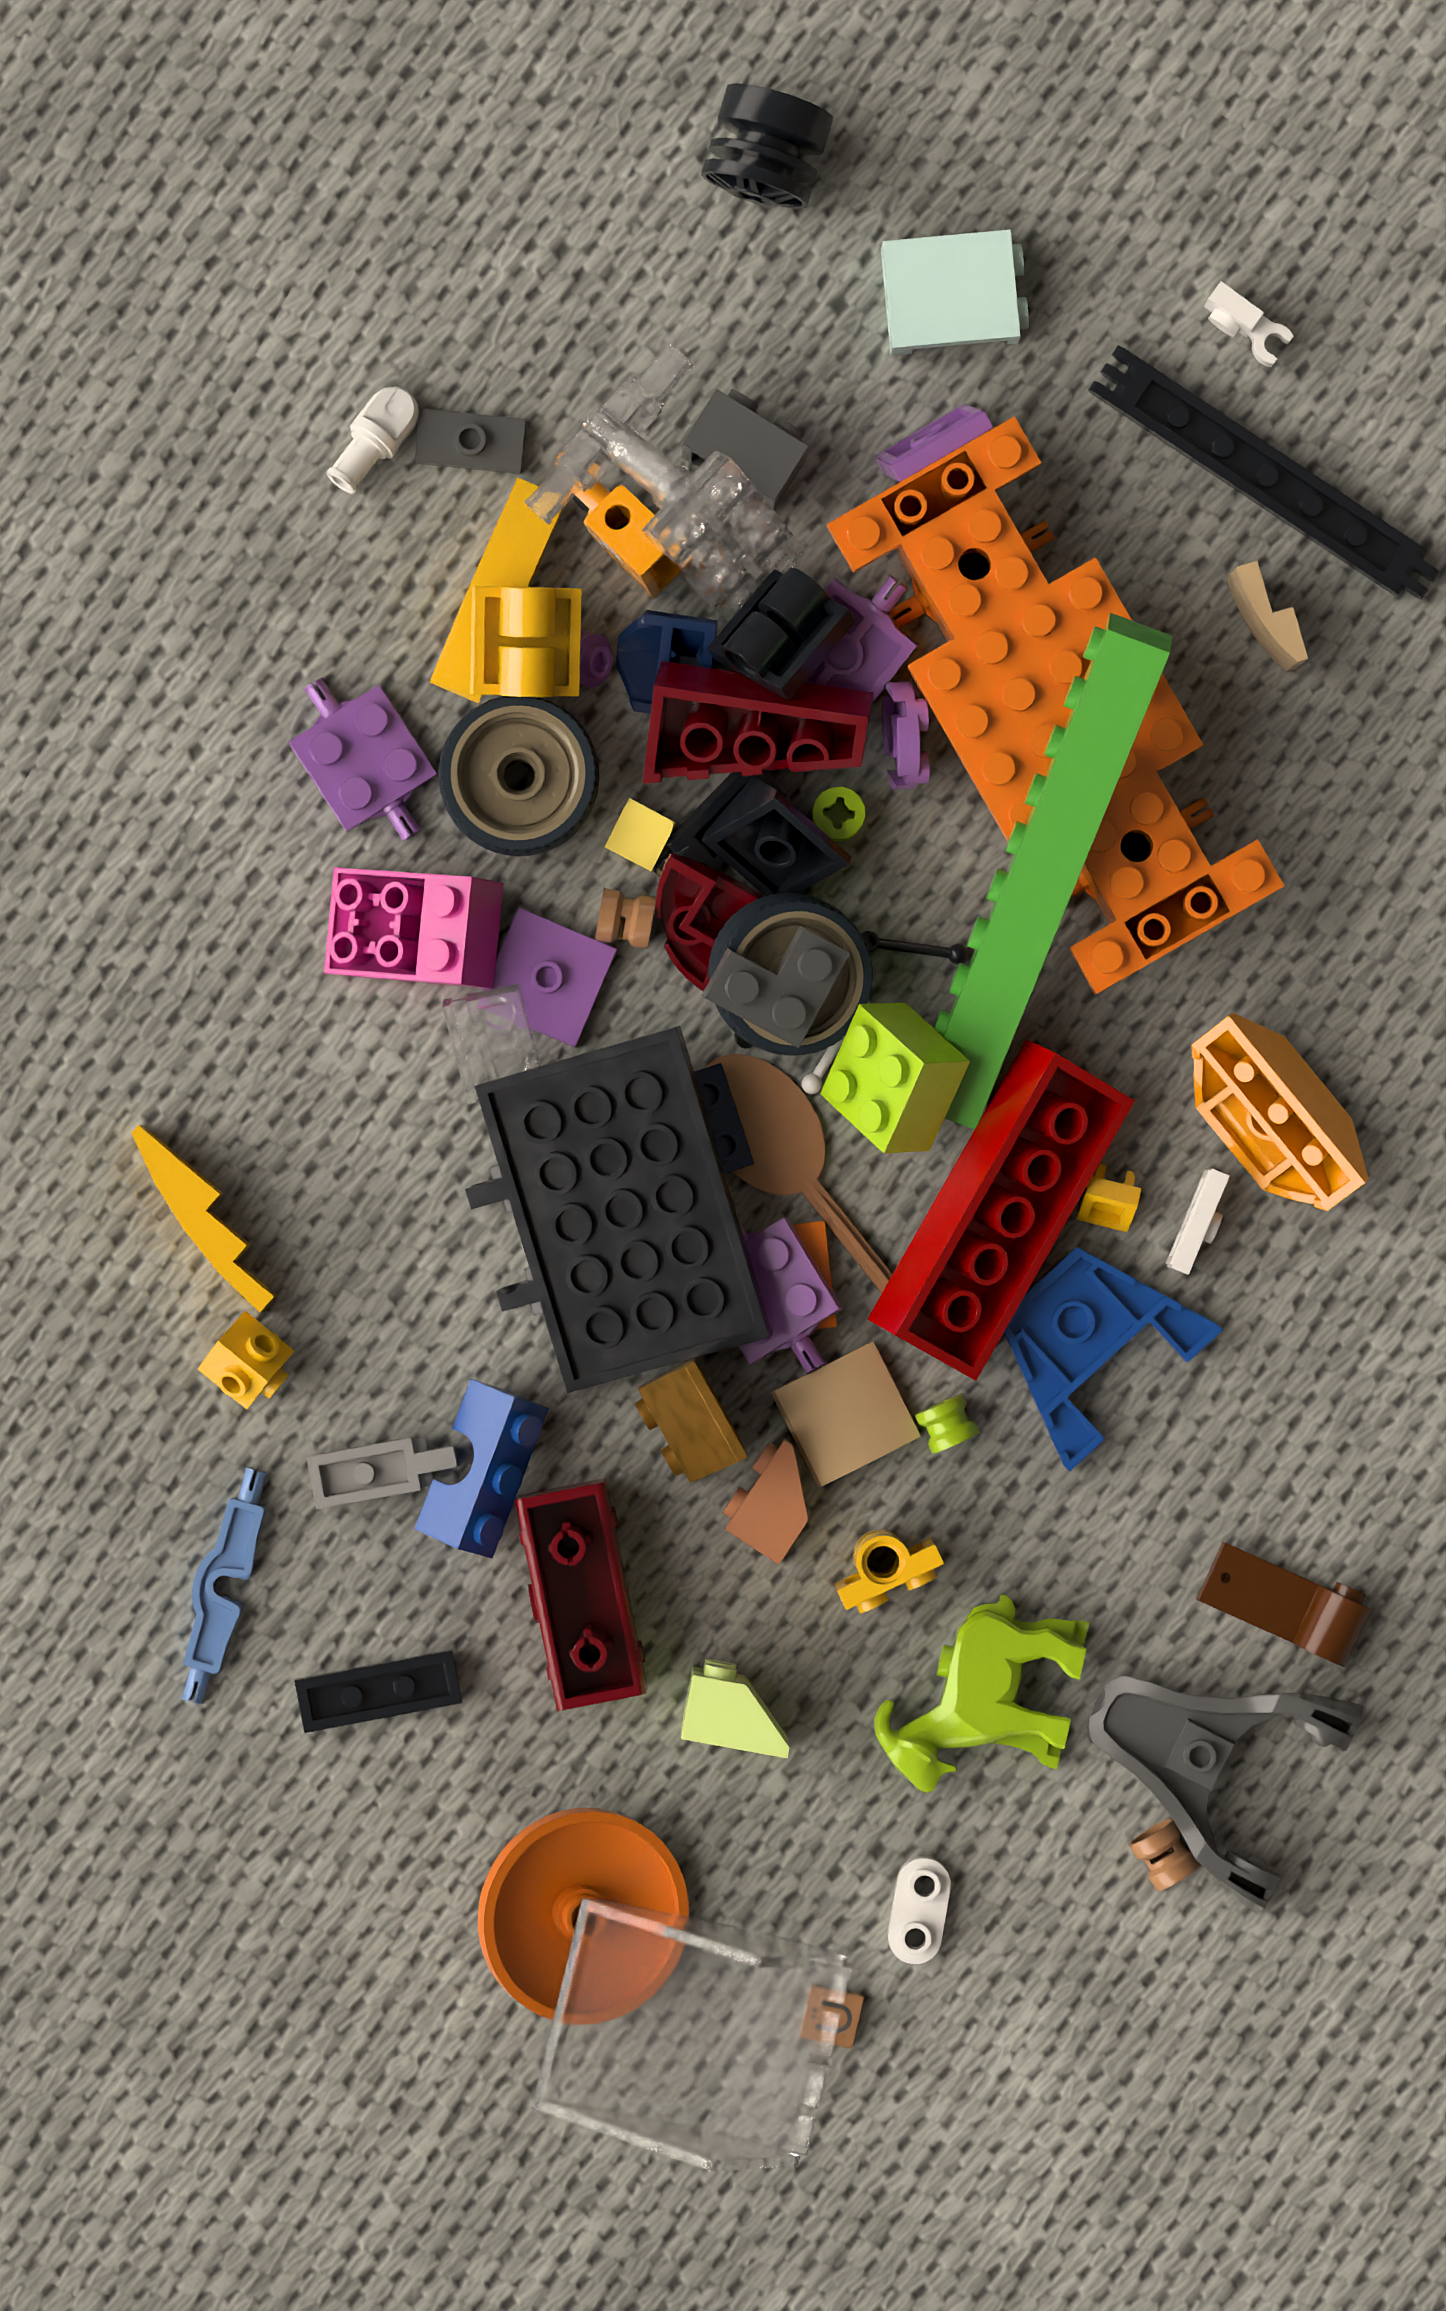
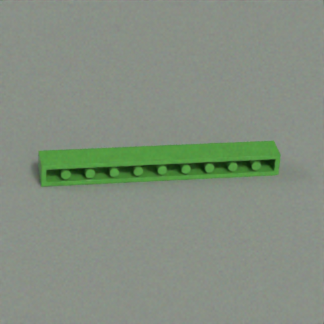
(1049, 852)

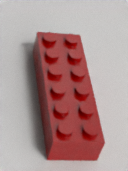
(1001, 1209)

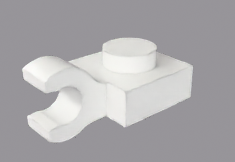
(1236, 314)

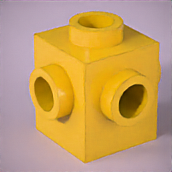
(247, 1361)

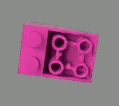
(414, 927)

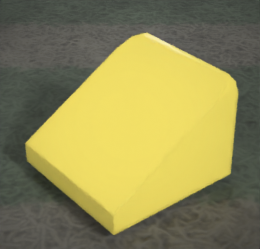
(640, 834)

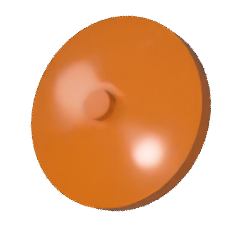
(539, 1885)

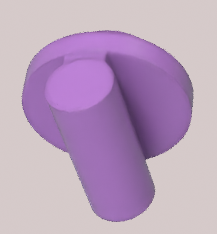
(595, 659)

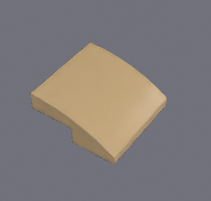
(1275, 631)
(845, 1414)

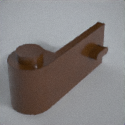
(1285, 1603)

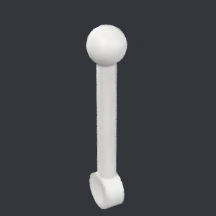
(812, 1082)

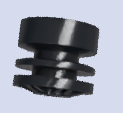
(770, 135)

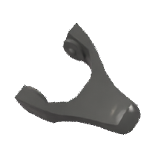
(1181, 1745)

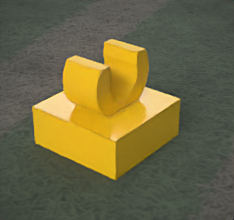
(1109, 1202)

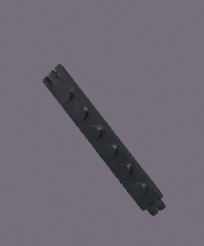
(1264, 475)

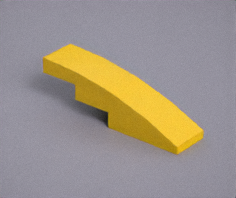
(507, 561)
(191, 1202)

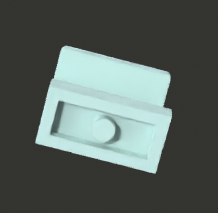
(953, 290)

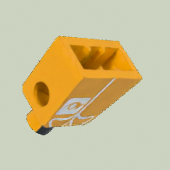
(627, 545)

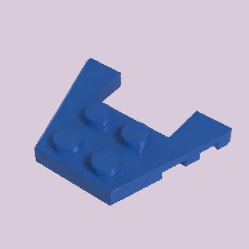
(1077, 1323)

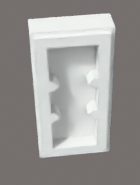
(1199, 1222)

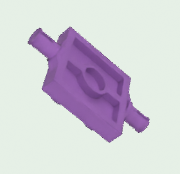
(873, 645)
(362, 759)
(791, 1291)

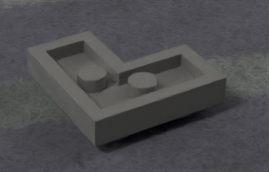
(782, 1000)

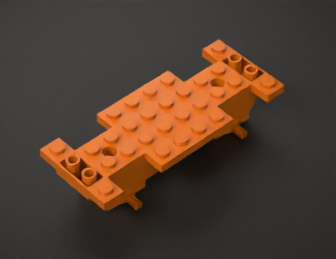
(1005, 687)

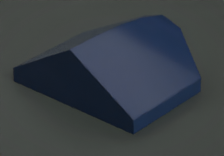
(659, 638)

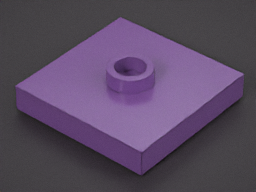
(933, 442)
(555, 972)

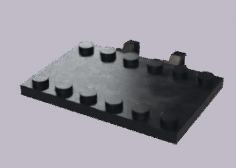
(620, 1210)

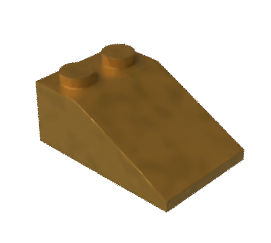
(691, 1422)

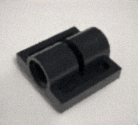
(782, 632)

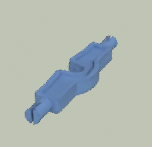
(214, 1612)

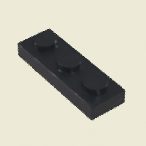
(378, 1691)

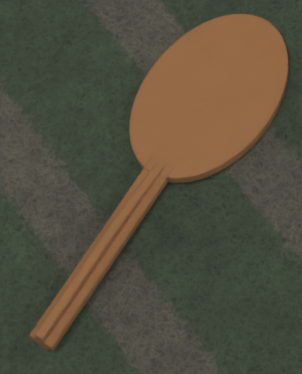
(790, 1149)

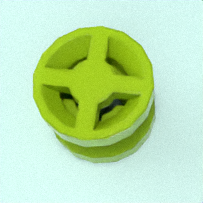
(836, 820)
(947, 1423)

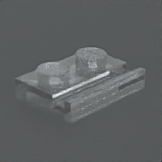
(490, 1036)

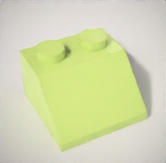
(729, 1712)

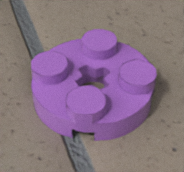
(902, 721)

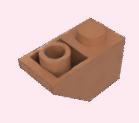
(774, 1506)

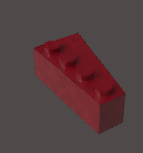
(728, 724)

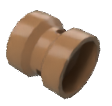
(638, 922)
(1164, 1854)

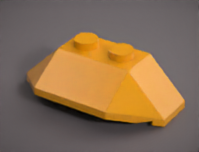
(1276, 1114)

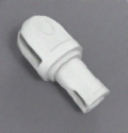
(376, 435)

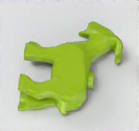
(981, 1693)

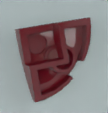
(693, 910)

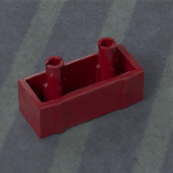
(581, 1594)

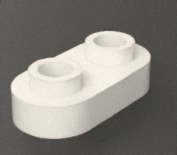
(919, 1910)

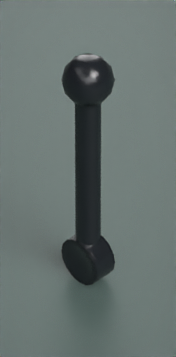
(956, 953)

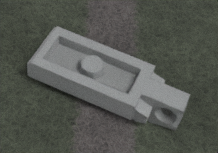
(376, 1470)

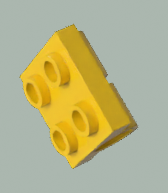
(525, 641)
(869, 1587)

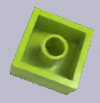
(894, 1077)

